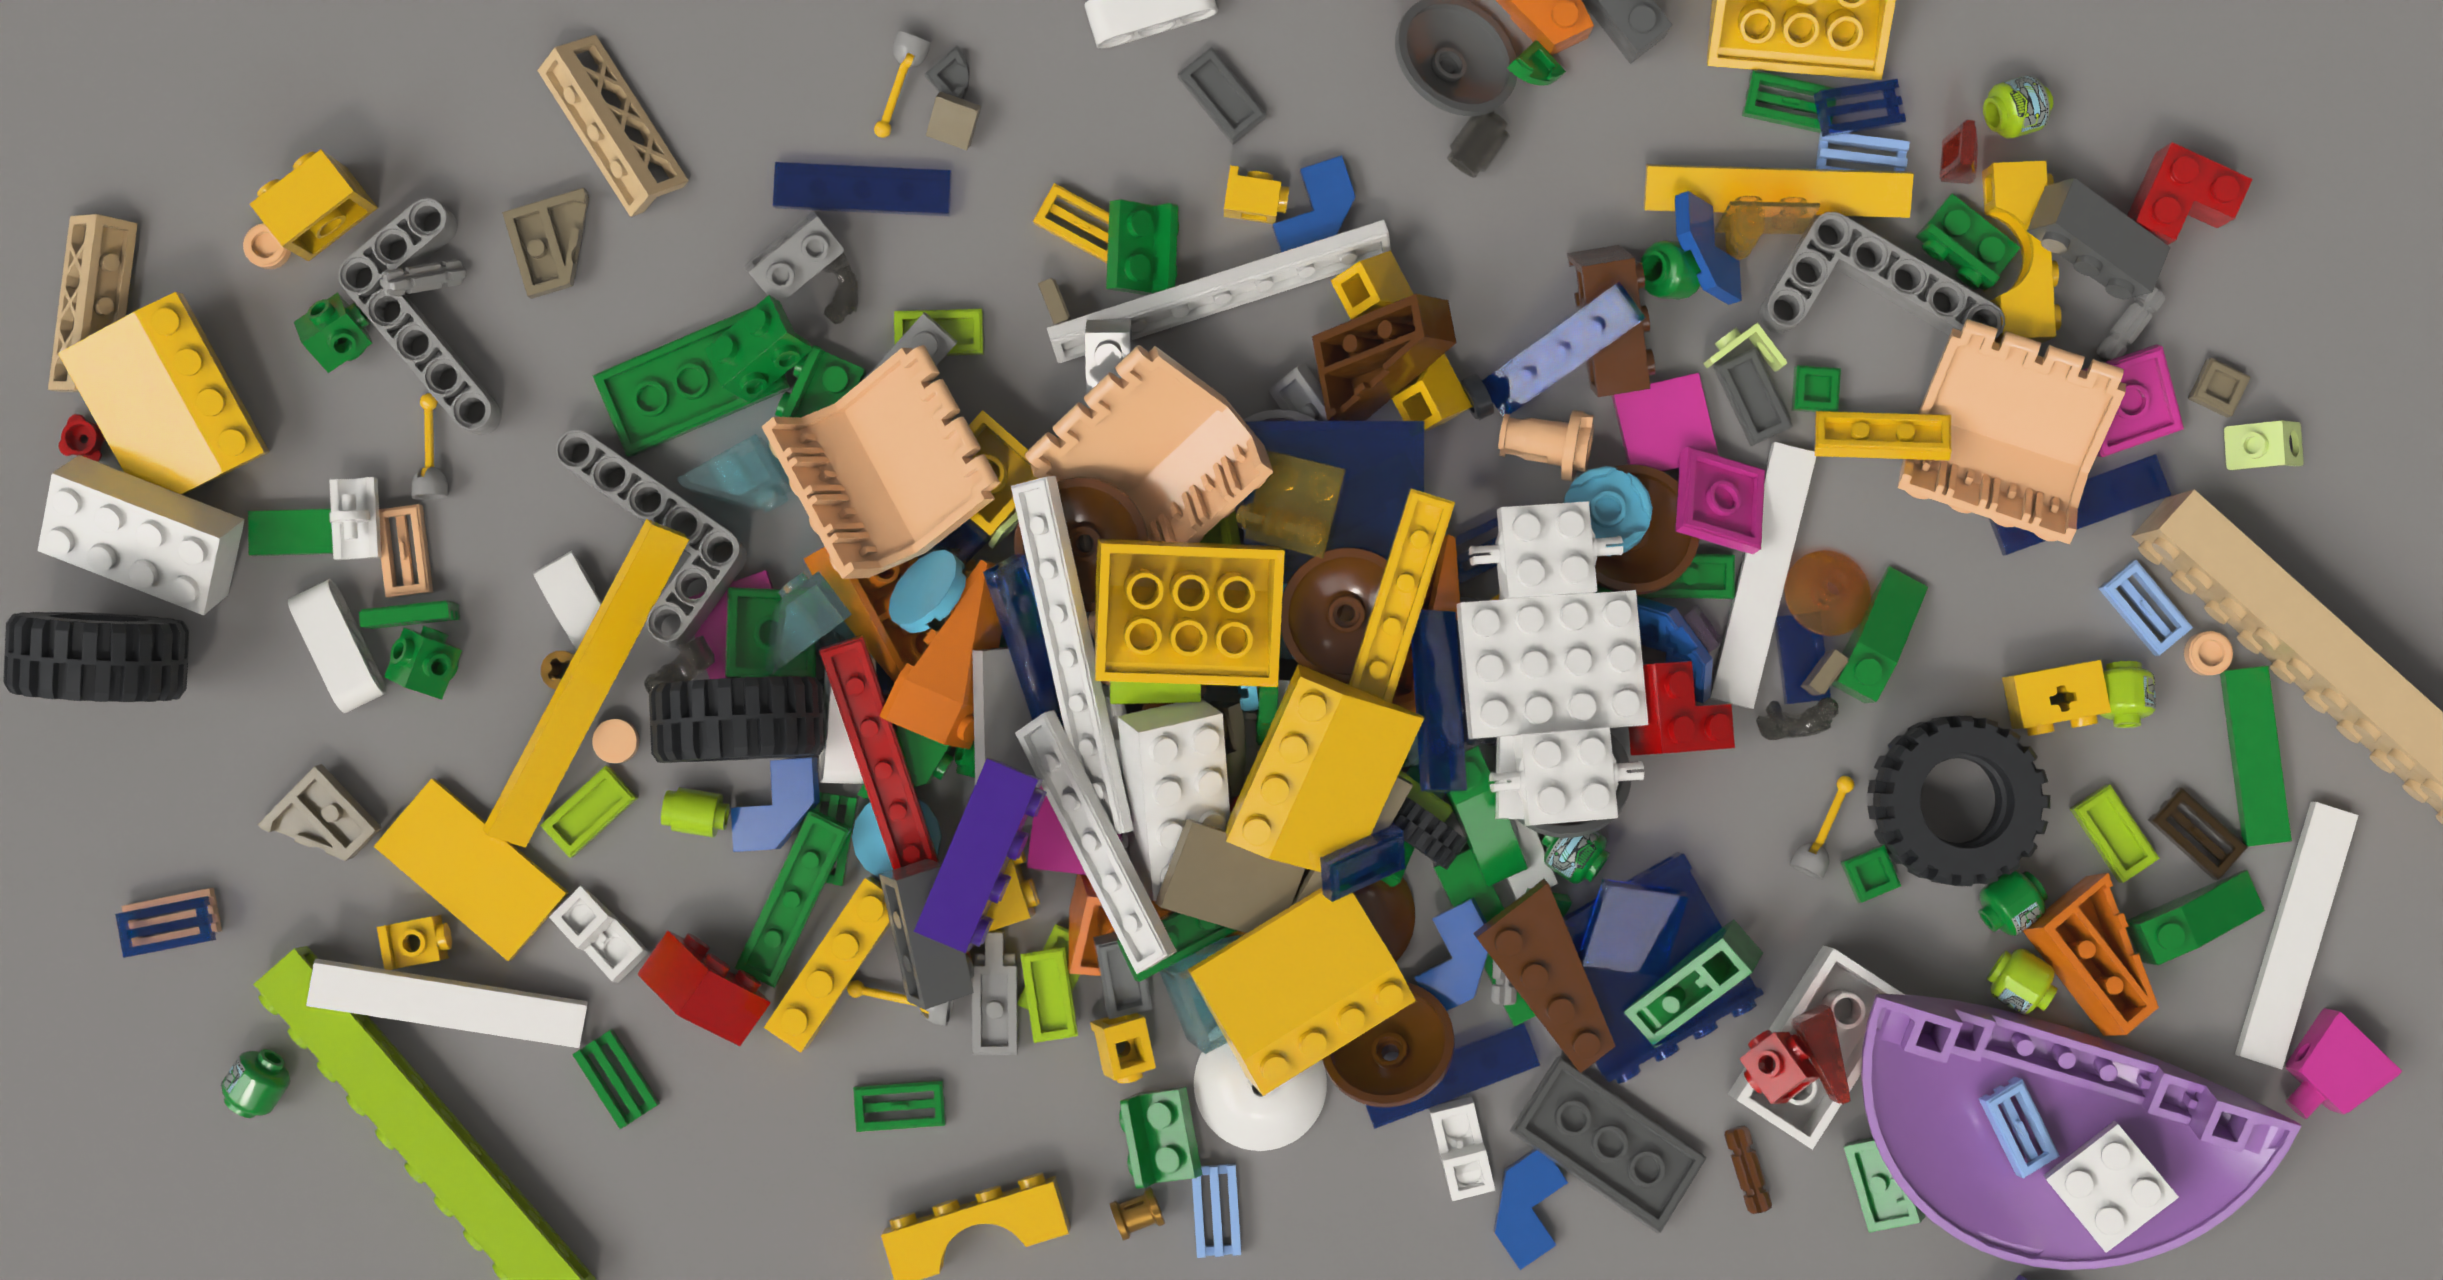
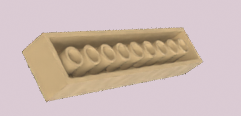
(2300, 640)

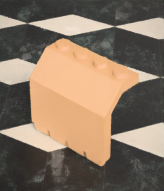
(2018, 430)
(1160, 442)
(885, 466)

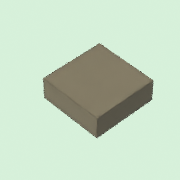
(953, 120)
(1054, 301)
(2219, 387)
(1825, 672)

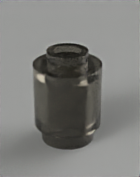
(1478, 143)

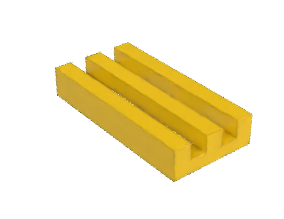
(1049, 207)

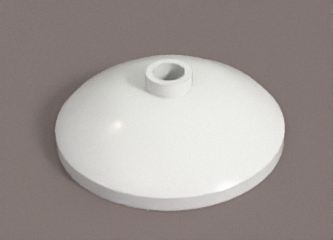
(1252, 1119)

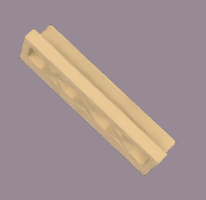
(603, 125)
(101, 298)

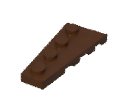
(1543, 966)

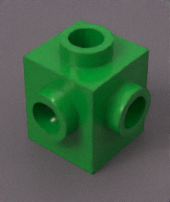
(334, 331)
(423, 661)

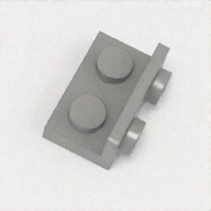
(794, 257)

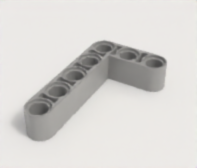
(1879, 279)
(411, 321)
(671, 513)

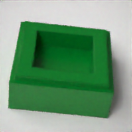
(1816, 389)
(1870, 873)

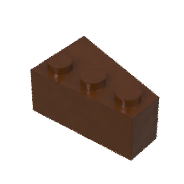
(1380, 354)
(1625, 362)

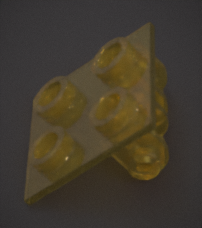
(1750, 217)
(1294, 505)

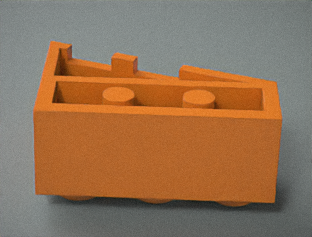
(1551, 22)
(2093, 956)

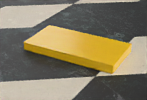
(469, 873)

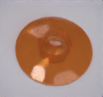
(1813, 602)

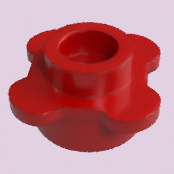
(71, 438)

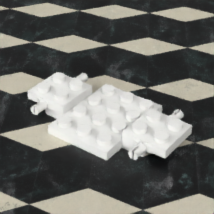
(1553, 663)

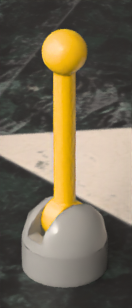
(909, 53)
(429, 481)
(1812, 857)
(937, 1015)

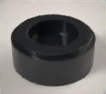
(1478, 397)

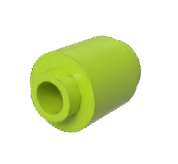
(694, 812)

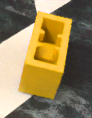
(2083, 694)

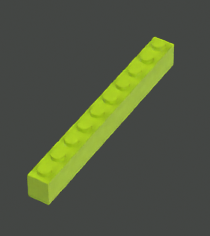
(420, 1129)

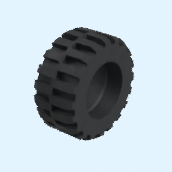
(96, 657)
(736, 719)
(2015, 787)

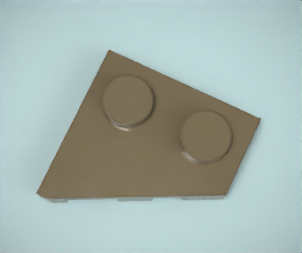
(548, 240)

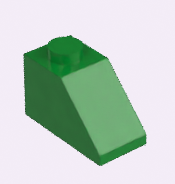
(923, 757)

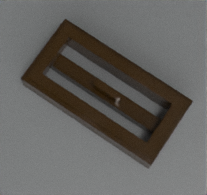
(2169, 808)

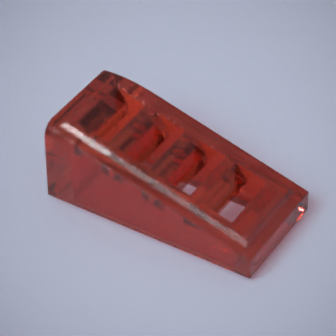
(1960, 154)
(1820, 1035)

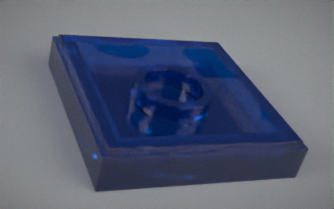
(1632, 927)

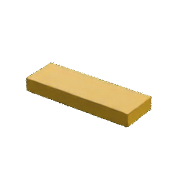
(1883, 435)

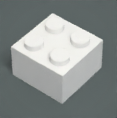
(2110, 1186)

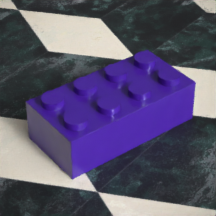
(979, 855)

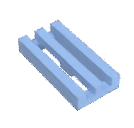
(1861, 141)
(2130, 616)
(2002, 1096)
(1218, 1249)

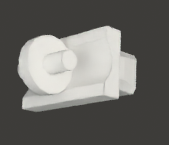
(355, 518)

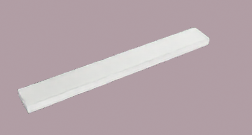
(1229, 287)
(1070, 642)

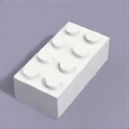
(140, 534)
(1171, 773)
(1850, 994)

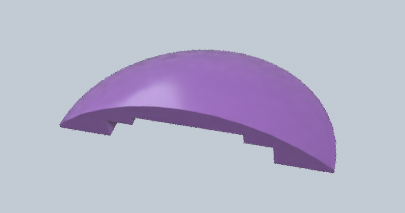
(1939, 1055)

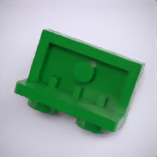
(756, 350)

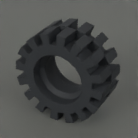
(1428, 833)

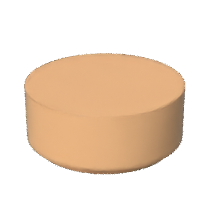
(264, 249)
(2208, 653)
(615, 741)

